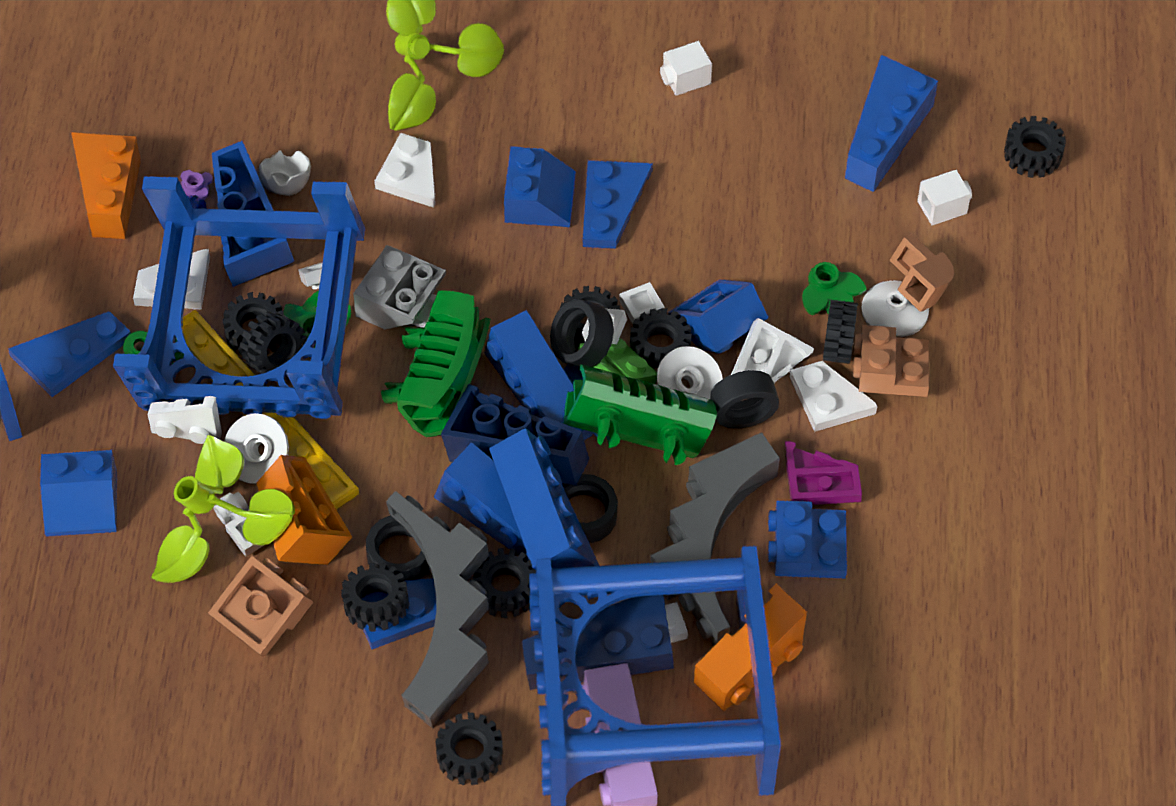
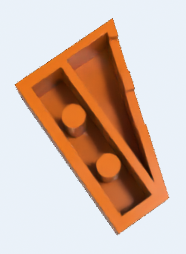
(108, 180)
(316, 526)
(726, 669)

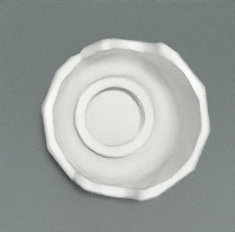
(285, 174)

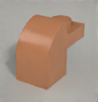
(925, 273)

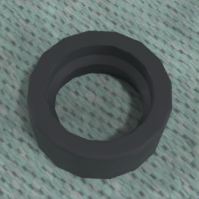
(599, 334)
(742, 385)
(602, 490)
(385, 529)

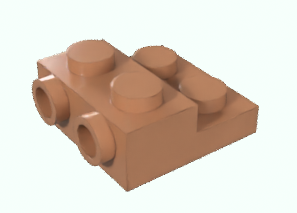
(890, 362)
(261, 604)

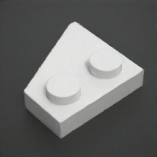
(408, 171)
(197, 279)
(770, 351)
(829, 396)
(185, 420)

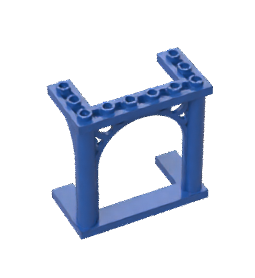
(315, 382)
(579, 752)

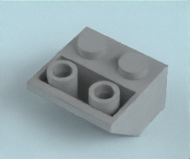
(396, 289)

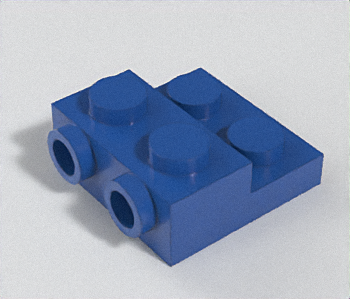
(807, 541)

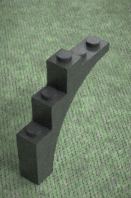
(716, 490)
(452, 656)

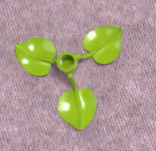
(410, 99)
(218, 467)

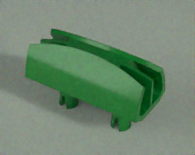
(442, 363)
(639, 413)

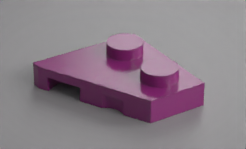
(820, 477)

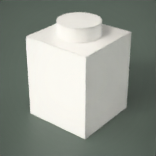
(686, 68)
(944, 197)

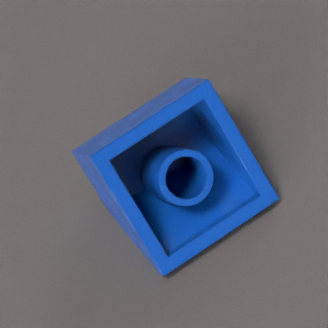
(538, 188)
(721, 314)
(79, 493)

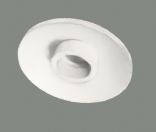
(881, 311)
(692, 365)
(248, 434)

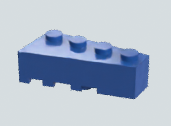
(890, 117)
(241, 189)
(529, 367)
(477, 494)
(540, 502)

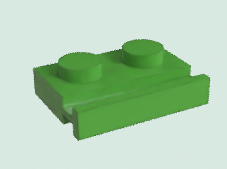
(626, 362)

